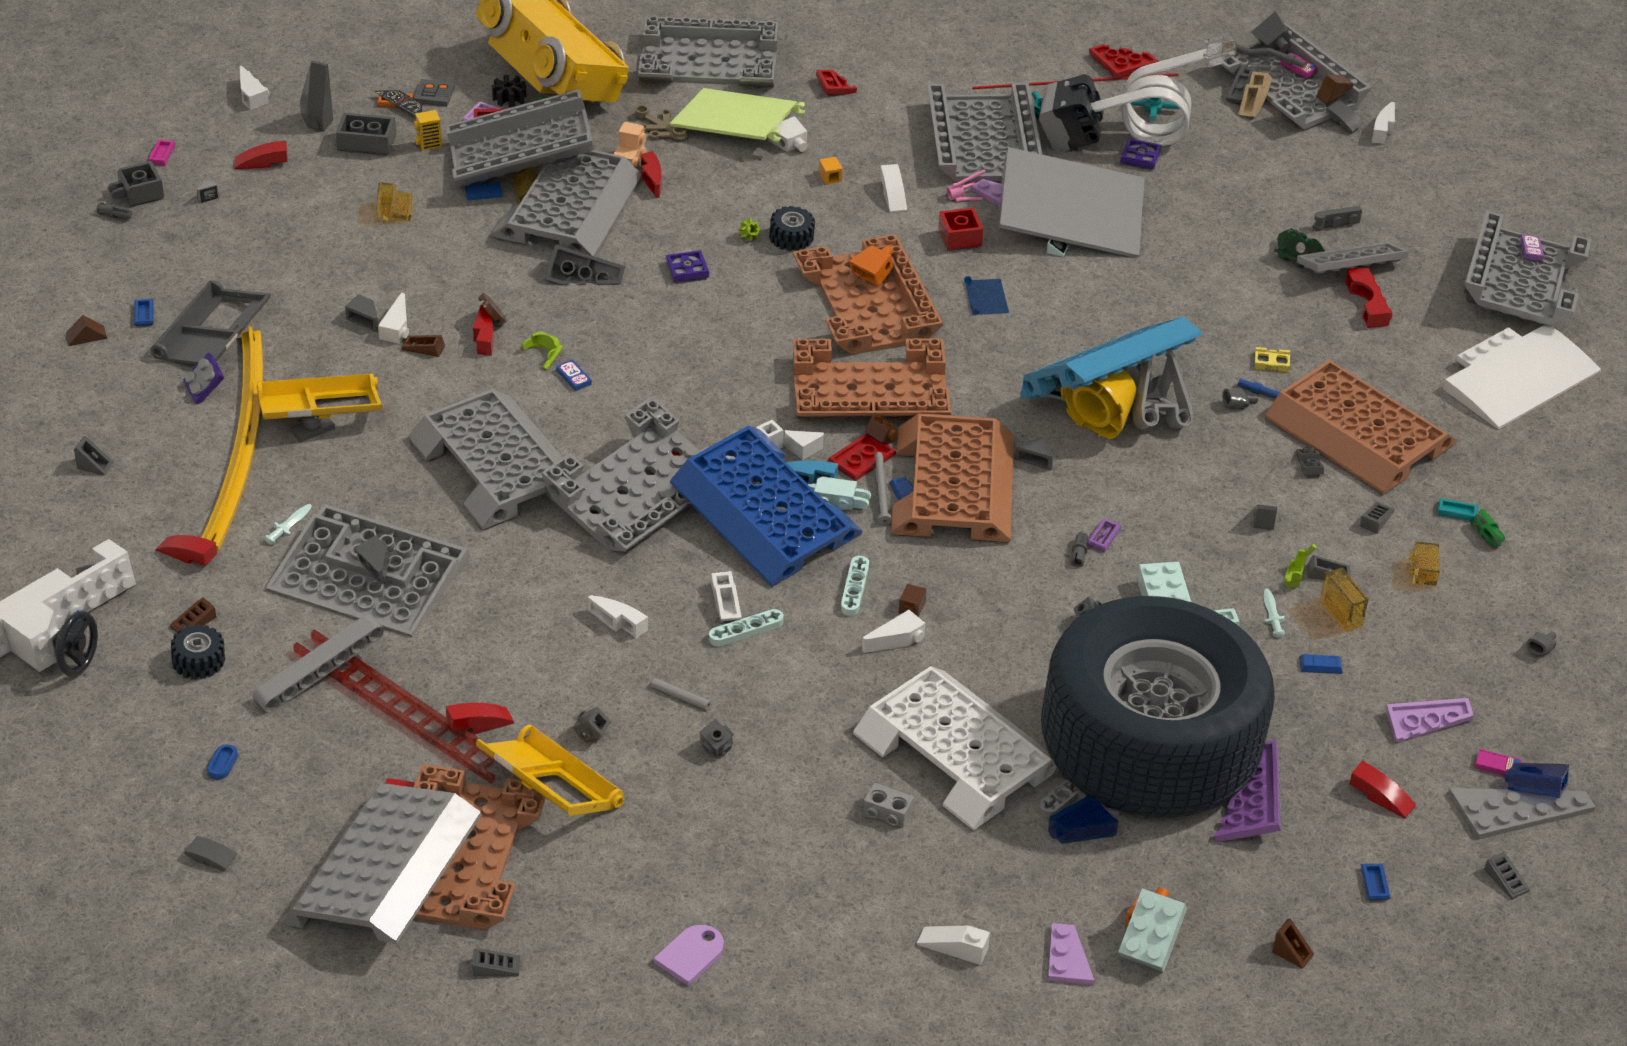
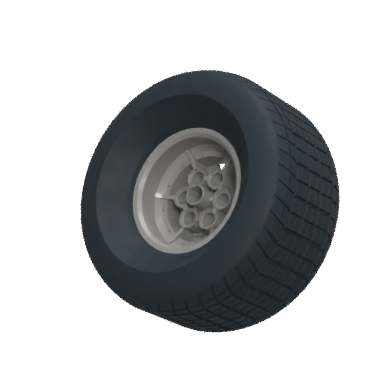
(1157, 706)

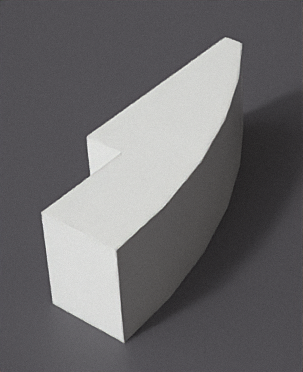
(1384, 124)
(893, 188)
(725, 596)
(618, 615)

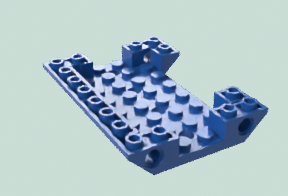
(749, 512)

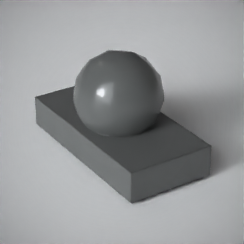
(311, 427)

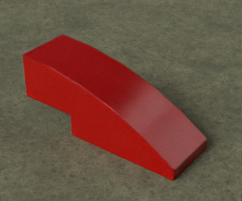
(262, 156)
(651, 172)
(483, 332)
(189, 548)
(477, 716)
(1381, 789)

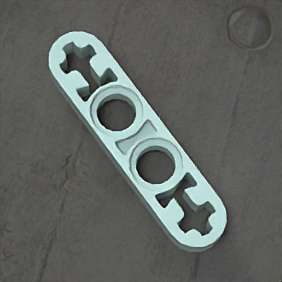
(857, 586)
(765, 619)

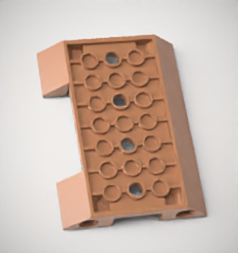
(899, 303)
(922, 370)
(1353, 433)
(981, 475)
(476, 891)

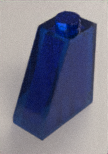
(1538, 778)
(1082, 822)

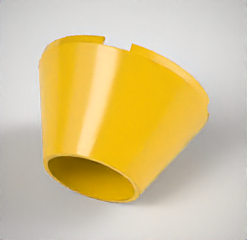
(1102, 404)

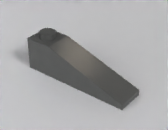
(316, 97)
(577, 267)

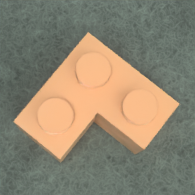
(631, 142)

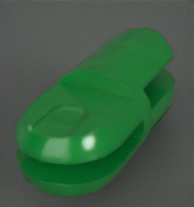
(1488, 528)

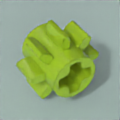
(749, 229)

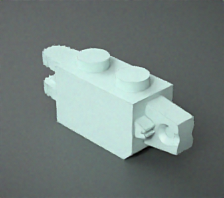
(841, 493)

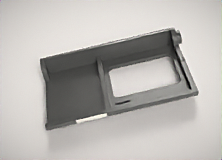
(189, 341)

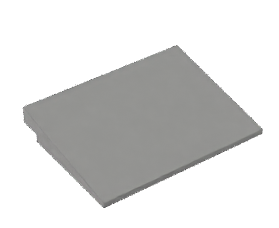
(1071, 202)
(327, 573)

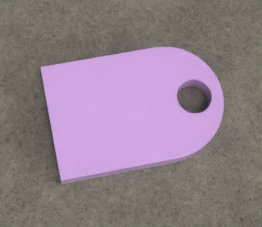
(691, 954)

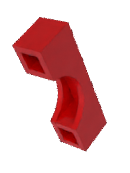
(1362, 283)

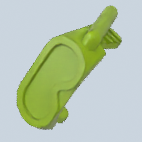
(547, 341)
(1296, 567)

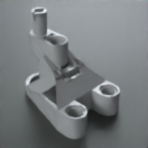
(1159, 388)

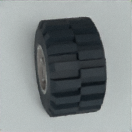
(791, 228)
(197, 651)

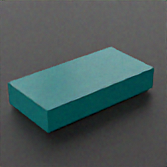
(1457, 509)

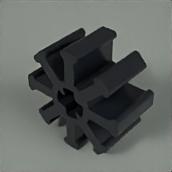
(508, 90)

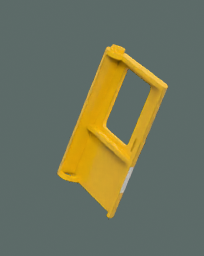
(297, 396)
(541, 757)

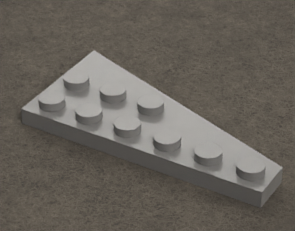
(1505, 810)

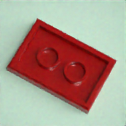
(859, 456)

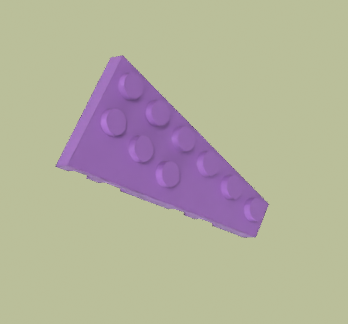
(1257, 805)

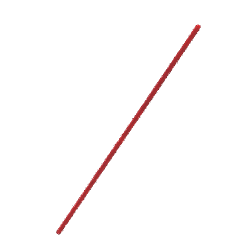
(1046, 83)

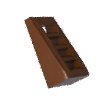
(430, 344)
(202, 608)

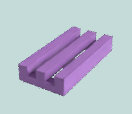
(1098, 545)

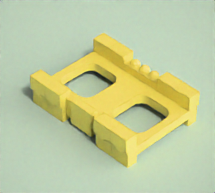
(1271, 363)

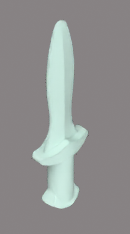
(285, 526)
(1274, 618)

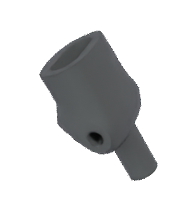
(1237, 398)
(1541, 643)

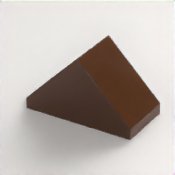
(1333, 87)
(85, 331)
(1291, 945)

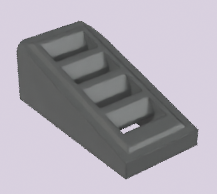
(1376, 517)
(1319, 566)
(1499, 864)
(487, 969)

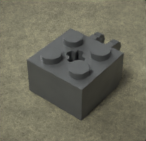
(137, 184)

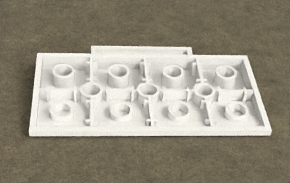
(1518, 373)

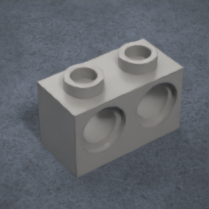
(888, 805)

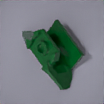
(1288, 241)

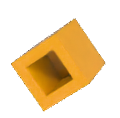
(830, 170)

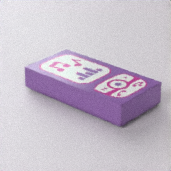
(1531, 247)

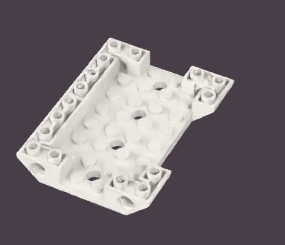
(973, 723)

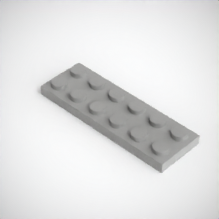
(1352, 257)

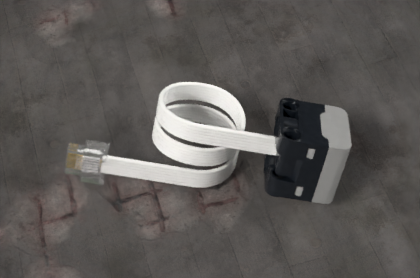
(1074, 110)

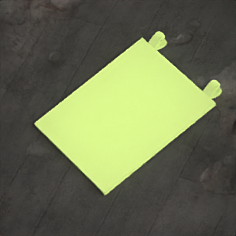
(736, 114)

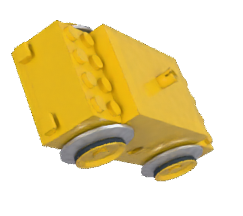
(553, 48)

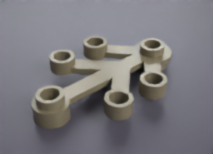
(676, 133)

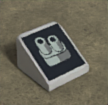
(207, 191)

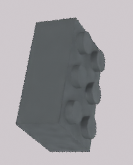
(366, 133)

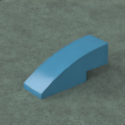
(812, 470)

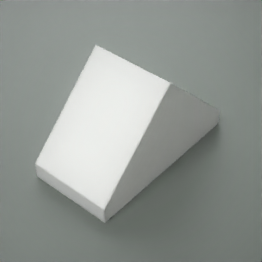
(803, 443)

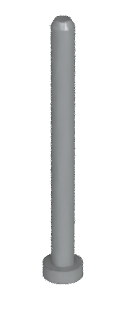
(884, 517)

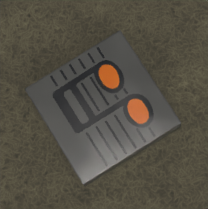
(434, 92)

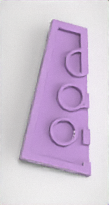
(1425, 717)

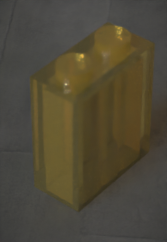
(1344, 599)

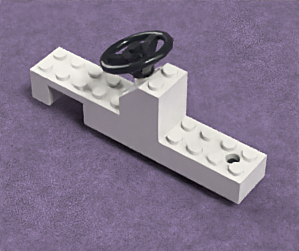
(37, 612)

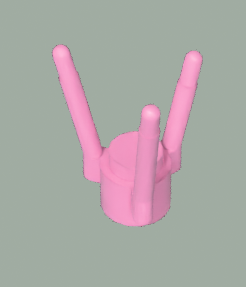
(956, 191)

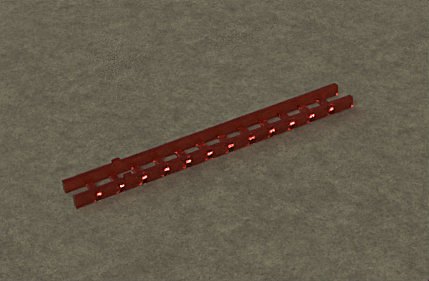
(403, 718)

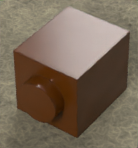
(912, 599)

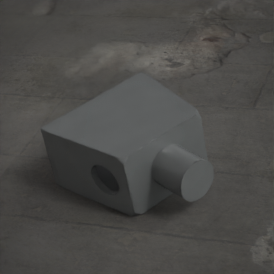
(1273, 33)

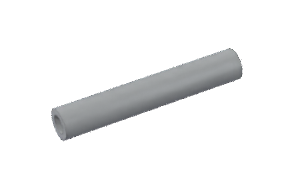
(680, 694)

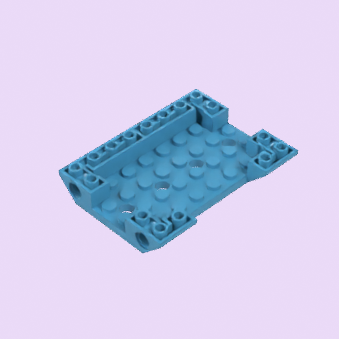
(1109, 357)

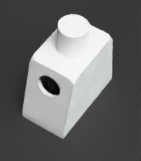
(792, 135)

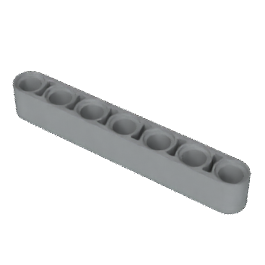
(318, 663)

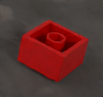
(960, 228)

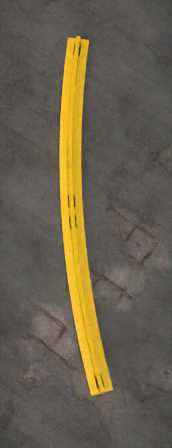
(242, 453)

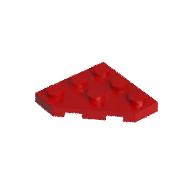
(1121, 61)

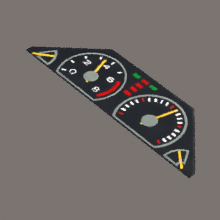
(402, 100)

